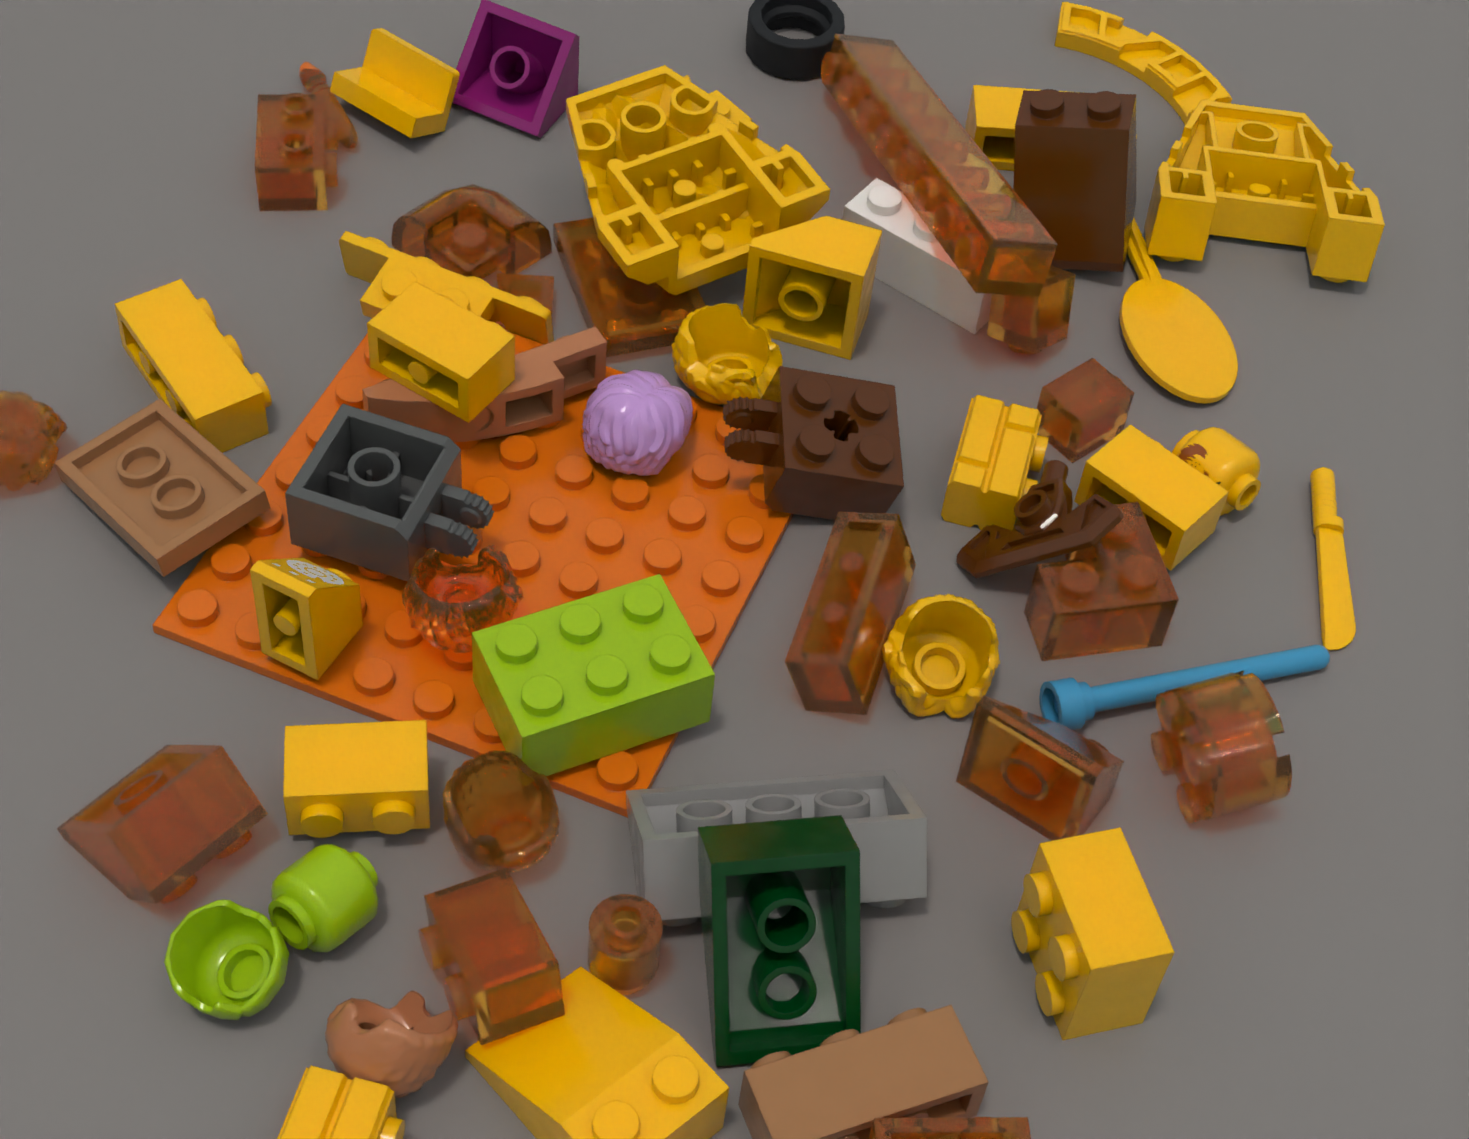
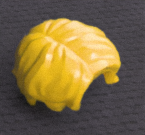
(724, 355)
(942, 656)

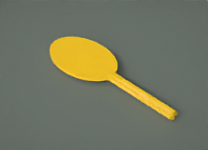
(1175, 333)

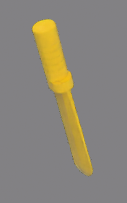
(1335, 595)

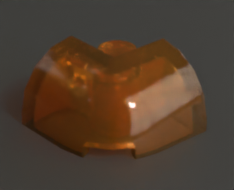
(472, 233)

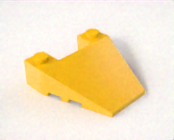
(1263, 181)

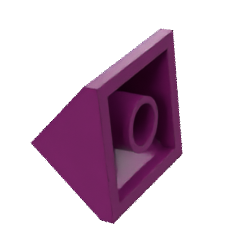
(517, 69)

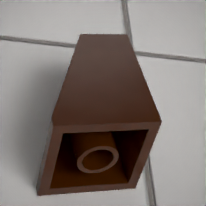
(1079, 173)

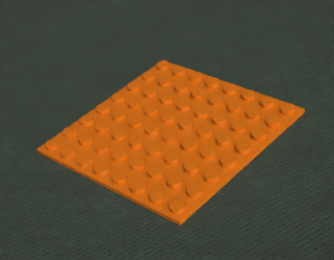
(565, 535)

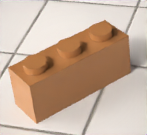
(904, 1069)

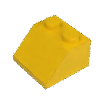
(813, 283)

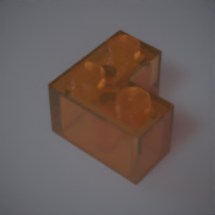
(1103, 595)

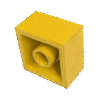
(1091, 934)

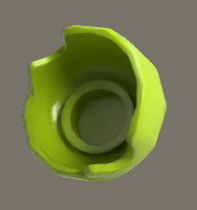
(226, 960)

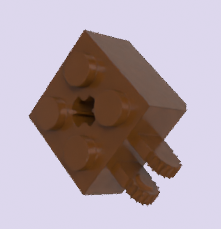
(821, 443)

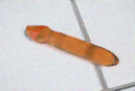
(316, 83)

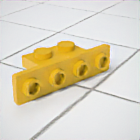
(394, 271)

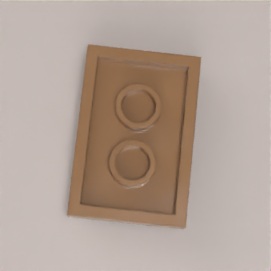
(162, 486)

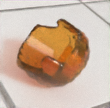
(500, 812)

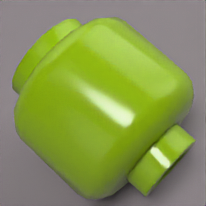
(324, 898)

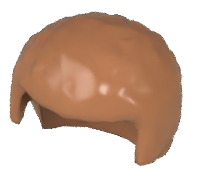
(390, 1045)

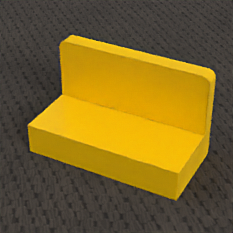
(399, 86)

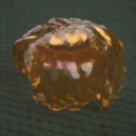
(27, 439)
(455, 600)

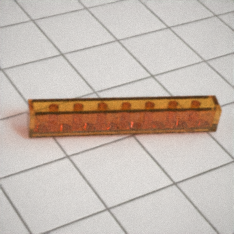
(939, 167)

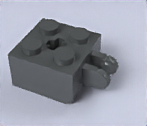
(383, 495)

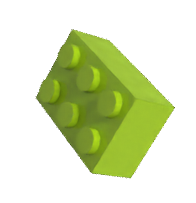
(592, 676)

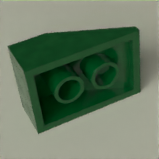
(779, 934)

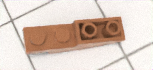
(532, 400)

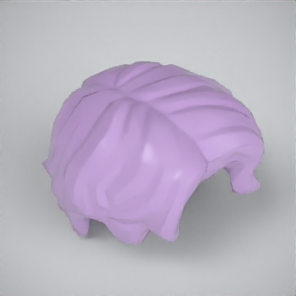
(636, 422)

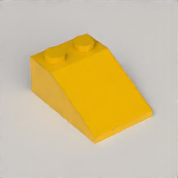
(603, 1072)

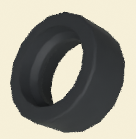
(792, 57)

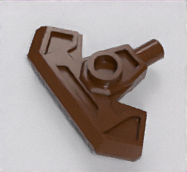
(1042, 529)

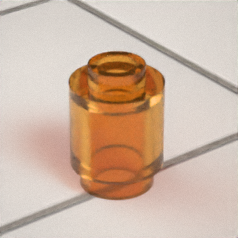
(624, 942)

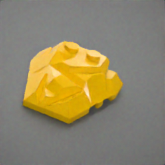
(680, 183)

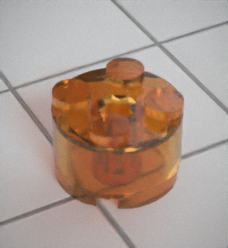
(1221, 745)

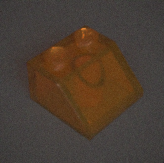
(166, 822)

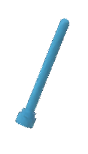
(1076, 702)

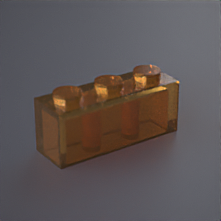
(850, 613)

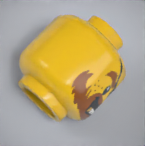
(1225, 462)

